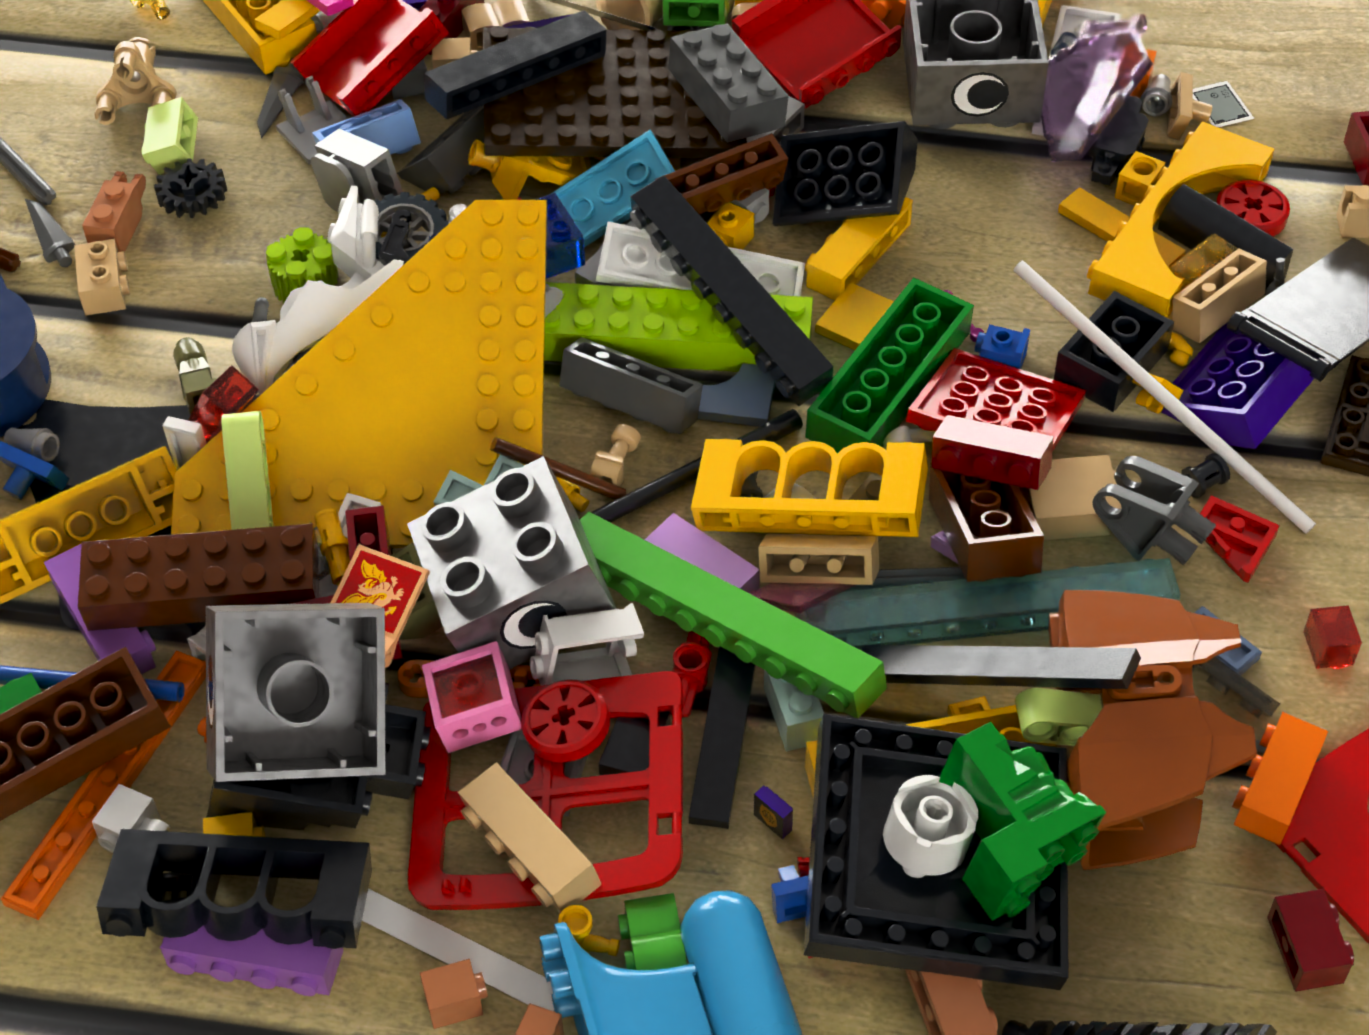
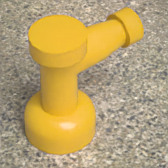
(580, 924)

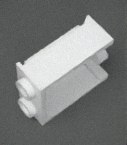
(610, 626)

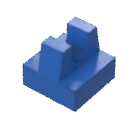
(789, 895)

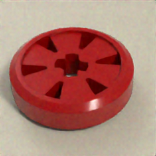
(1257, 204)
(586, 726)

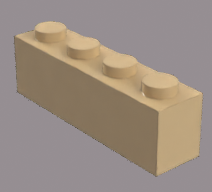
(529, 839)

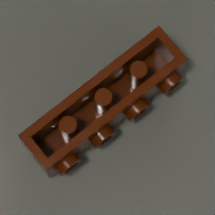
(731, 174)

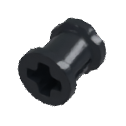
(1208, 473)

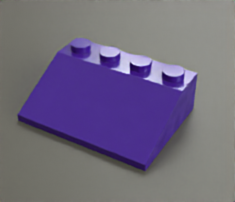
(1240, 388)

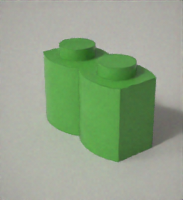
(653, 933)

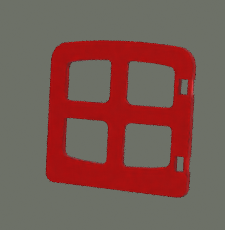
(555, 794)

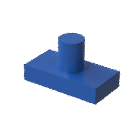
(26, 470)

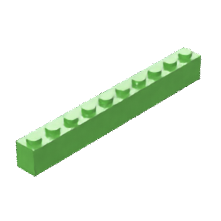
(736, 620)

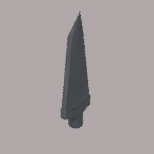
(282, 78)
(52, 237)

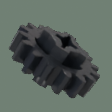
(190, 188)

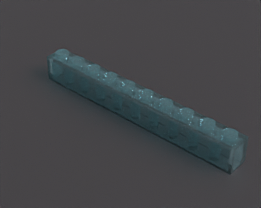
(975, 608)

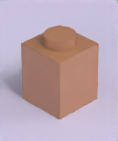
(453, 993)

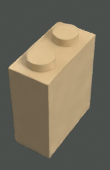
(1066, 496)

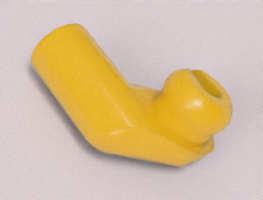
(1181, 350)

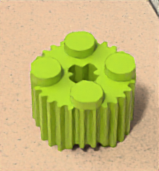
(300, 259)

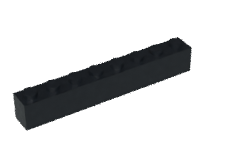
(731, 291)

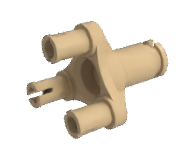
(132, 81)

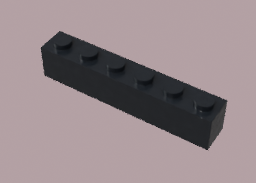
(514, 64)

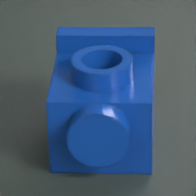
(1003, 345)

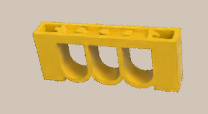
(728, 463)

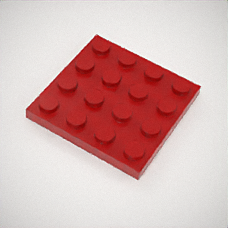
(996, 395)

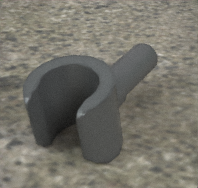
(1279, 276)

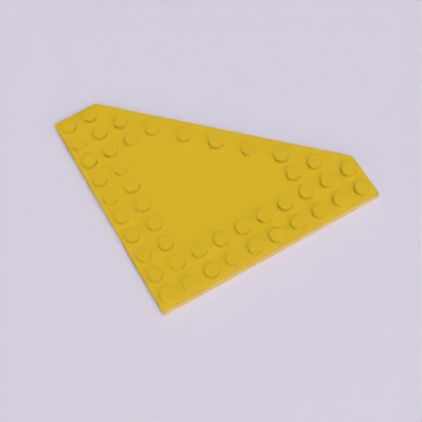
(404, 383)

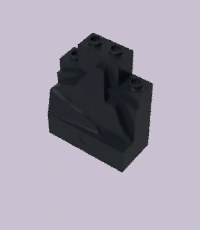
(332, 799)

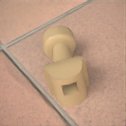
(610, 465)

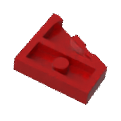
(1238, 536)

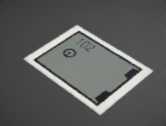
(1225, 103)

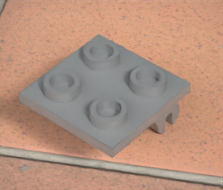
(299, 129)

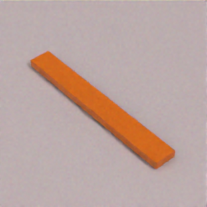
(73, 829)

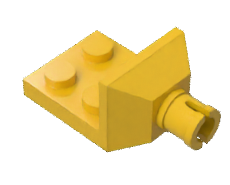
(511, 172)

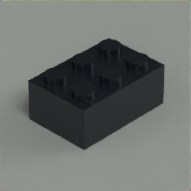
(1134, 329)

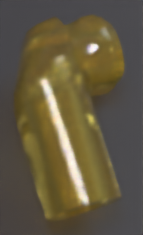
(158, 6)

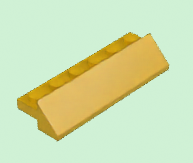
(113, 505)

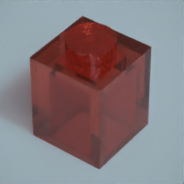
(1332, 637)

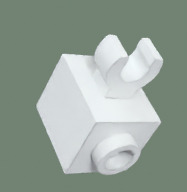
(126, 811)

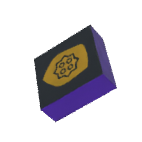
(773, 811)

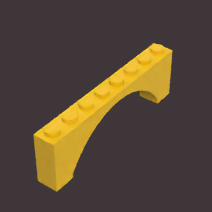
(1132, 261)

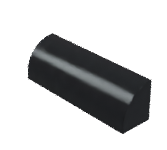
(1194, 217)

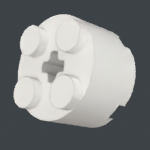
(930, 826)

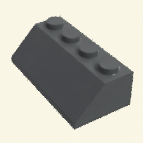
(446, 158)

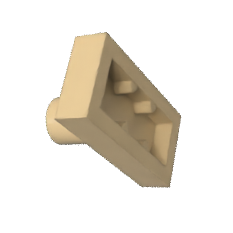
(1184, 107)

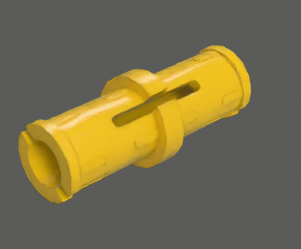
(333, 543)

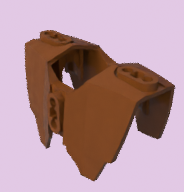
(1155, 738)

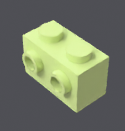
(169, 134)

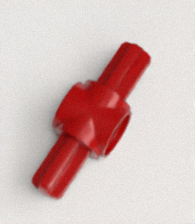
(692, 654)

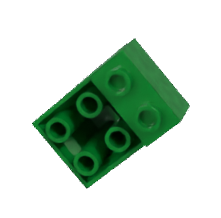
(1023, 820)

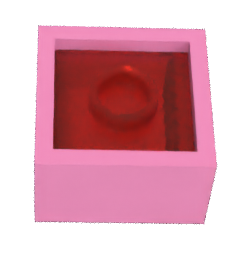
(472, 697)

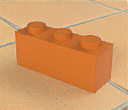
(1278, 777)

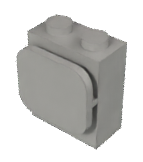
(352, 161)

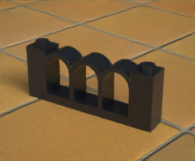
(142, 856)

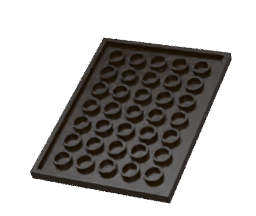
(602, 105)

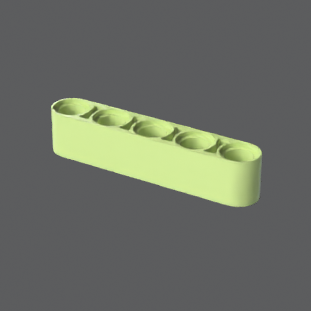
(247, 470)
(1056, 715)

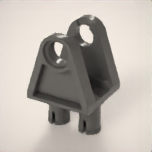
(1152, 509)

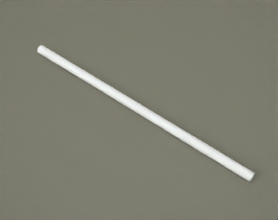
(1163, 396)

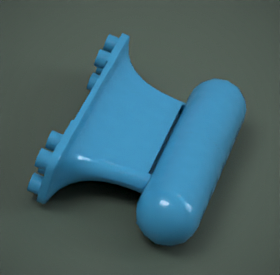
(724, 989)

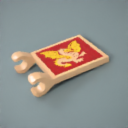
(385, 583)

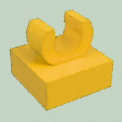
(1147, 400)

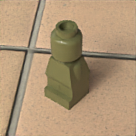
(193, 370)

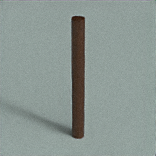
(559, 469)

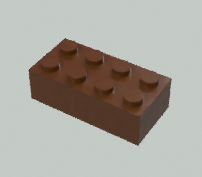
(986, 526)

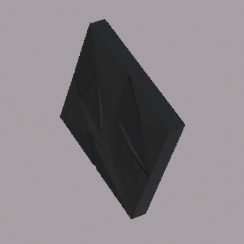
(876, 913)

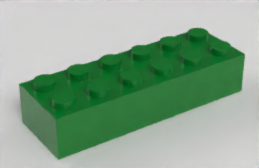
(889, 367)

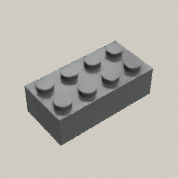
(727, 82)

